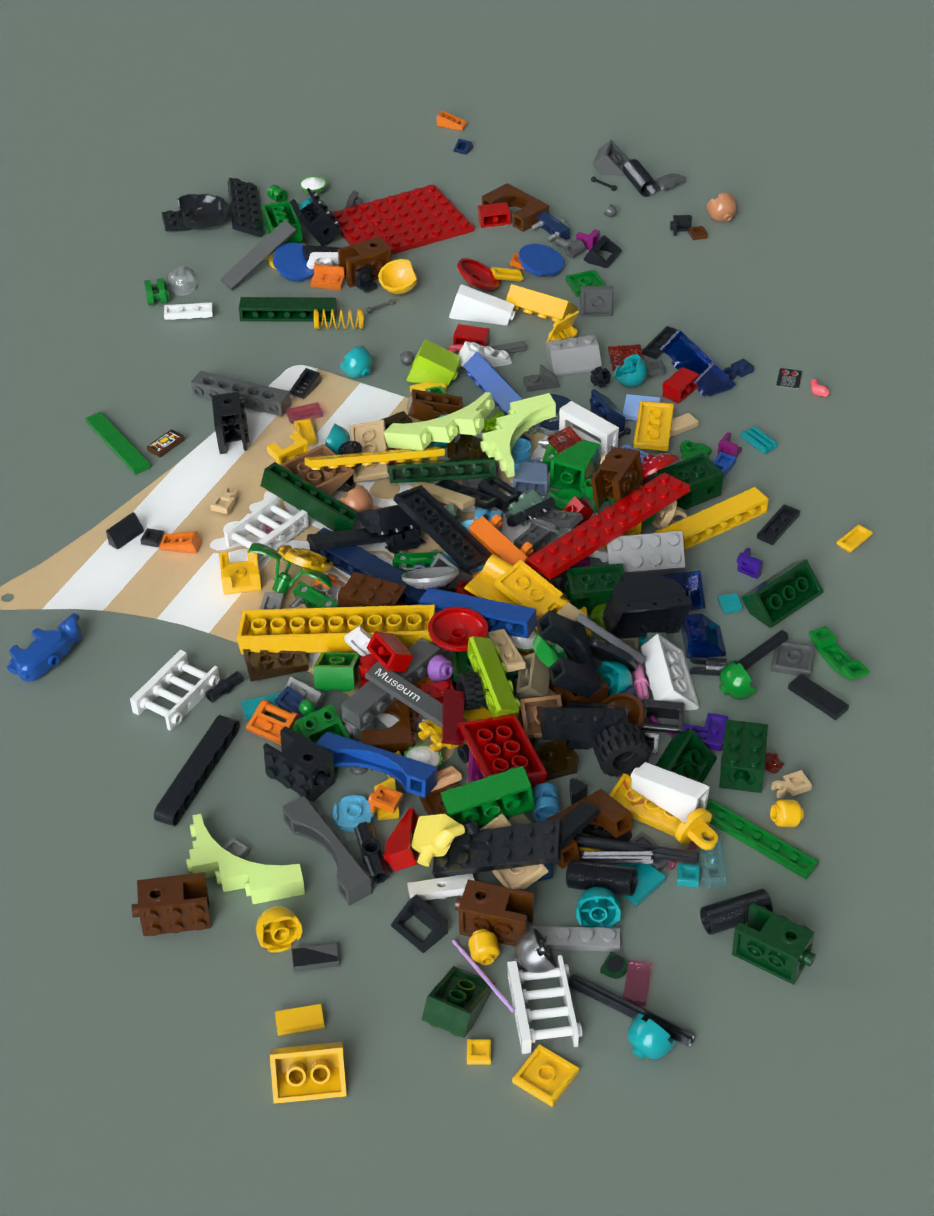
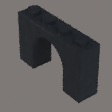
(576, 675)

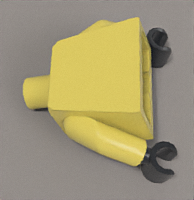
(435, 835)

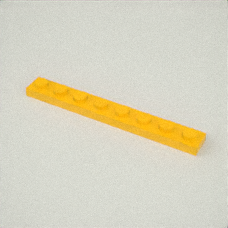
(368, 458)

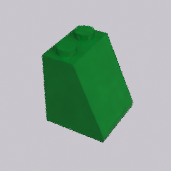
(574, 465)

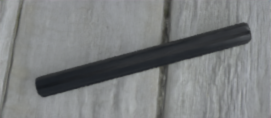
(619, 845)
(629, 1008)

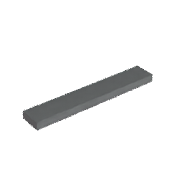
(258, 255)

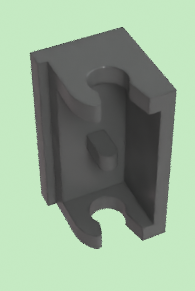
(534, 536)

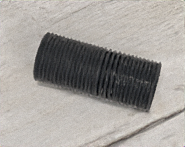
(639, 177)
(616, 878)
(729, 912)

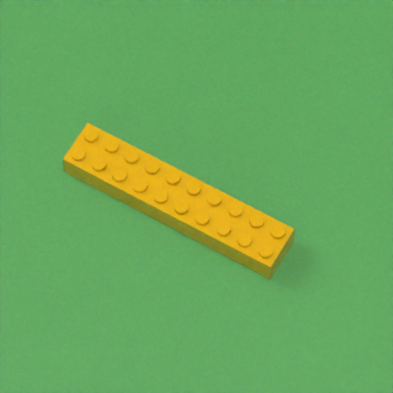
(324, 628)

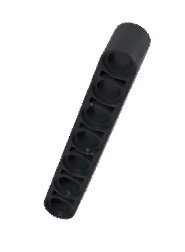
(196, 770)

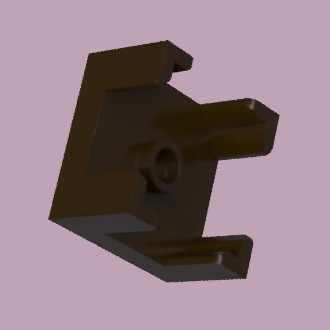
(465, 447)
(556, 758)

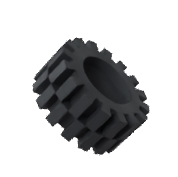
(472, 689)

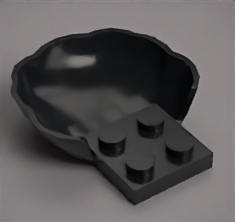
(196, 212)

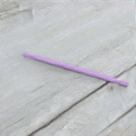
(481, 973)

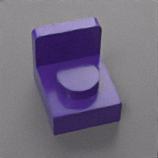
(748, 564)

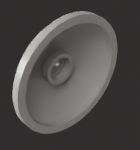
(430, 577)

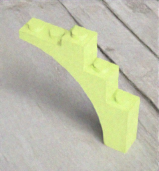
(520, 417)
(442, 429)
(260, 881)

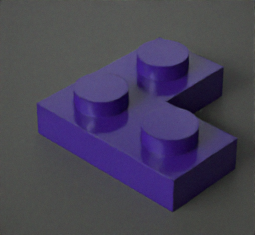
(712, 733)

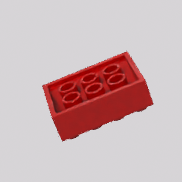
(502, 745)

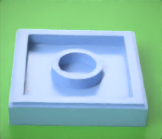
(632, 403)

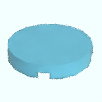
(351, 812)

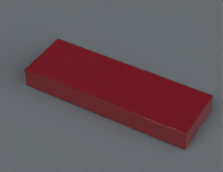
(452, 714)

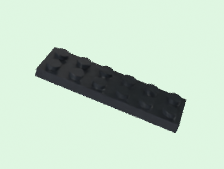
(245, 207)
(443, 528)
(501, 849)

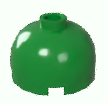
(736, 681)

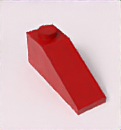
(398, 847)

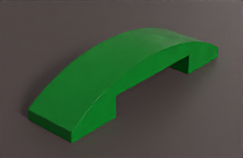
(835, 656)

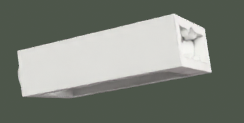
(590, 422)

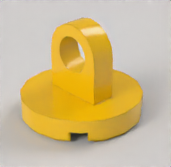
(696, 829)

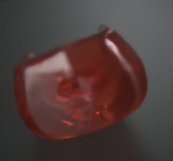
(772, 763)

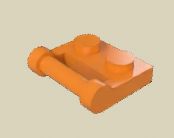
(267, 726)

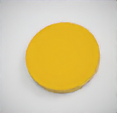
(305, 558)

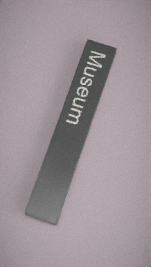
(406, 693)

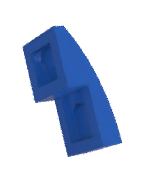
(724, 462)

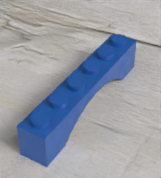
(411, 774)

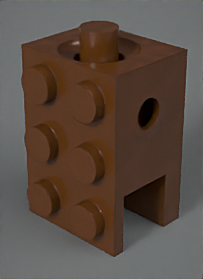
(369, 252)
(617, 475)
(370, 591)
(172, 904)
(495, 909)

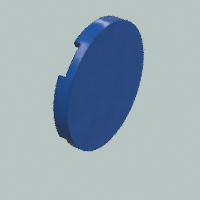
(541, 260)
(290, 262)

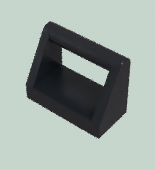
(606, 245)
(504, 501)
(663, 709)
(427, 915)

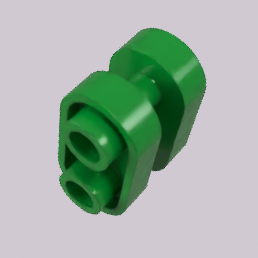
(162, 288)

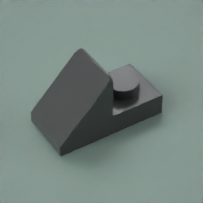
(544, 381)

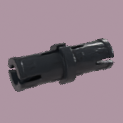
(224, 686)

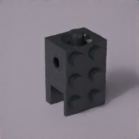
(323, 226)
(228, 412)
(300, 765)

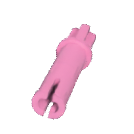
(640, 683)

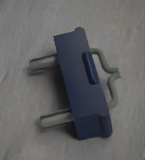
(552, 226)

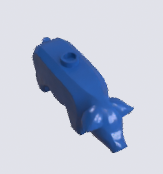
(46, 650)

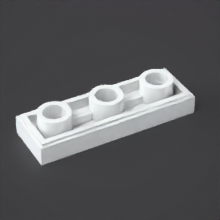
(440, 887)

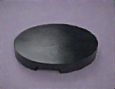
(610, 652)

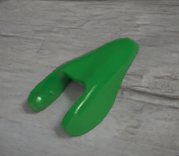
(547, 652)

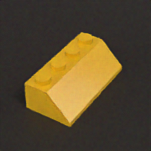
(539, 303)

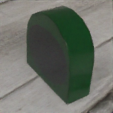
(614, 966)

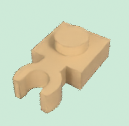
(224, 502)
(794, 783)

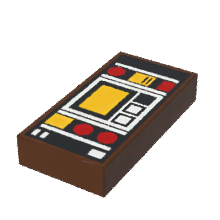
(165, 443)

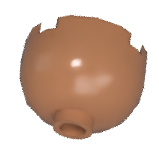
(722, 208)
(358, 499)

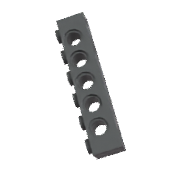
(255, 396)

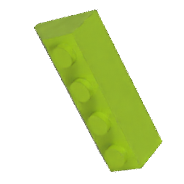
(495, 688)

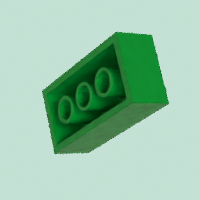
(276, 213)
(489, 797)

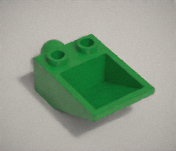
(320, 723)

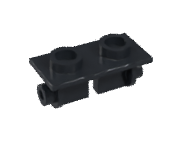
(396, 542)

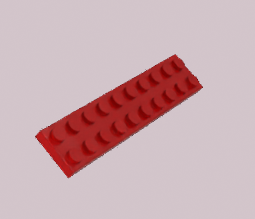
(607, 525)

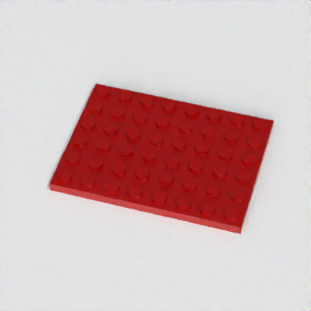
(404, 220)

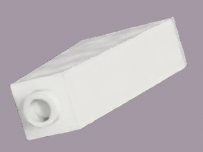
(481, 307)
(669, 790)

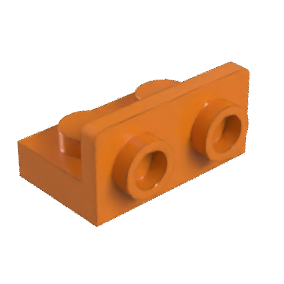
(328, 277)

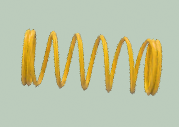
(359, 312)

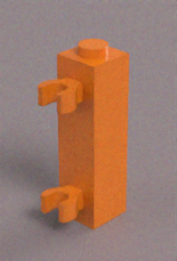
(496, 543)

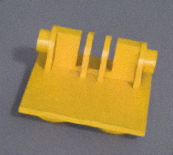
(564, 329)

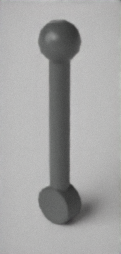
(391, 302)

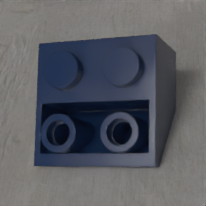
(606, 409)

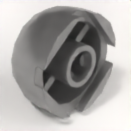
(533, 953)

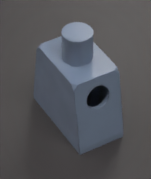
(531, 476)

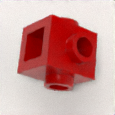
(579, 506)

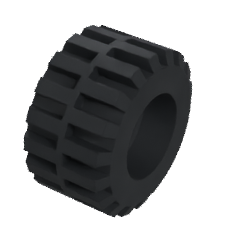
(621, 749)

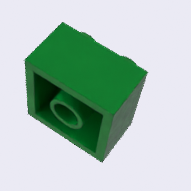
(337, 671)

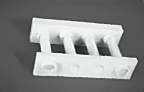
(279, 536)
(166, 676)
(524, 1016)

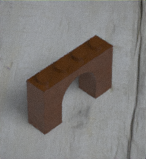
(531, 207)
(397, 736)
(612, 818)

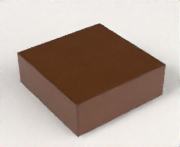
(697, 233)

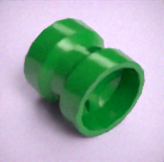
(277, 194)

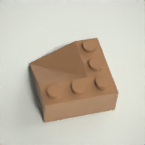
(327, 478)

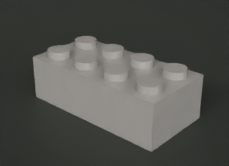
(649, 553)

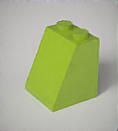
(434, 365)

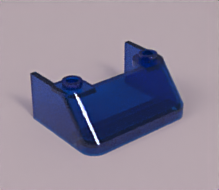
(687, 354)

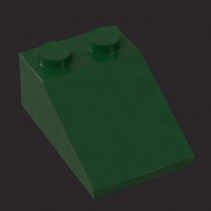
(456, 1002)

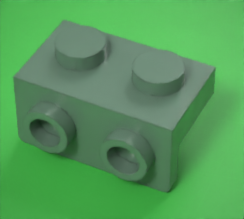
(525, 501)

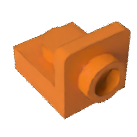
(384, 799)

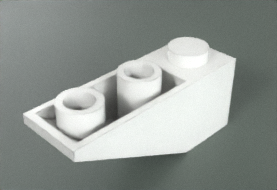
(494, 357)

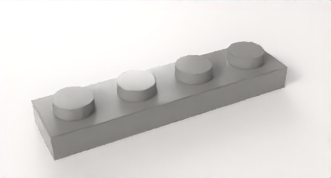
(581, 938)

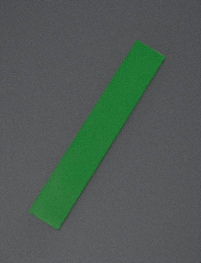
(117, 443)
(761, 840)

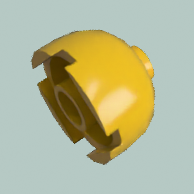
(278, 929)

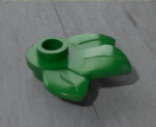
(690, 449)

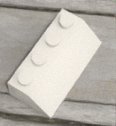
(669, 673)

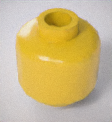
(786, 813)
(483, 947)

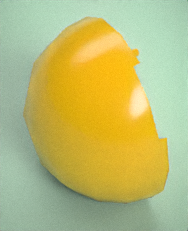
(397, 277)

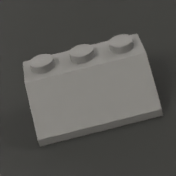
(573, 355)

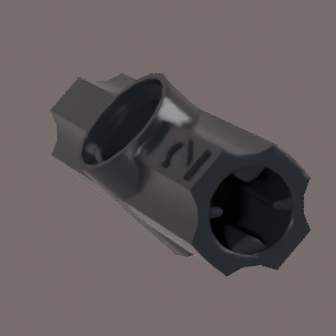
(371, 852)

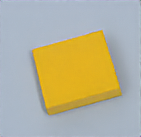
(545, 1075)

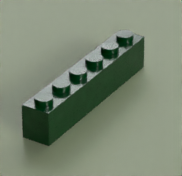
(286, 308)
(442, 469)
(309, 498)

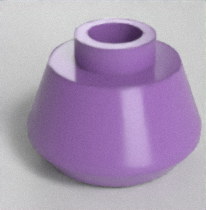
(439, 668)

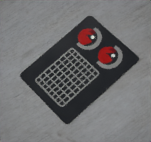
(789, 378)

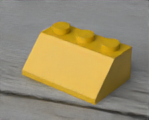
(308, 1072)

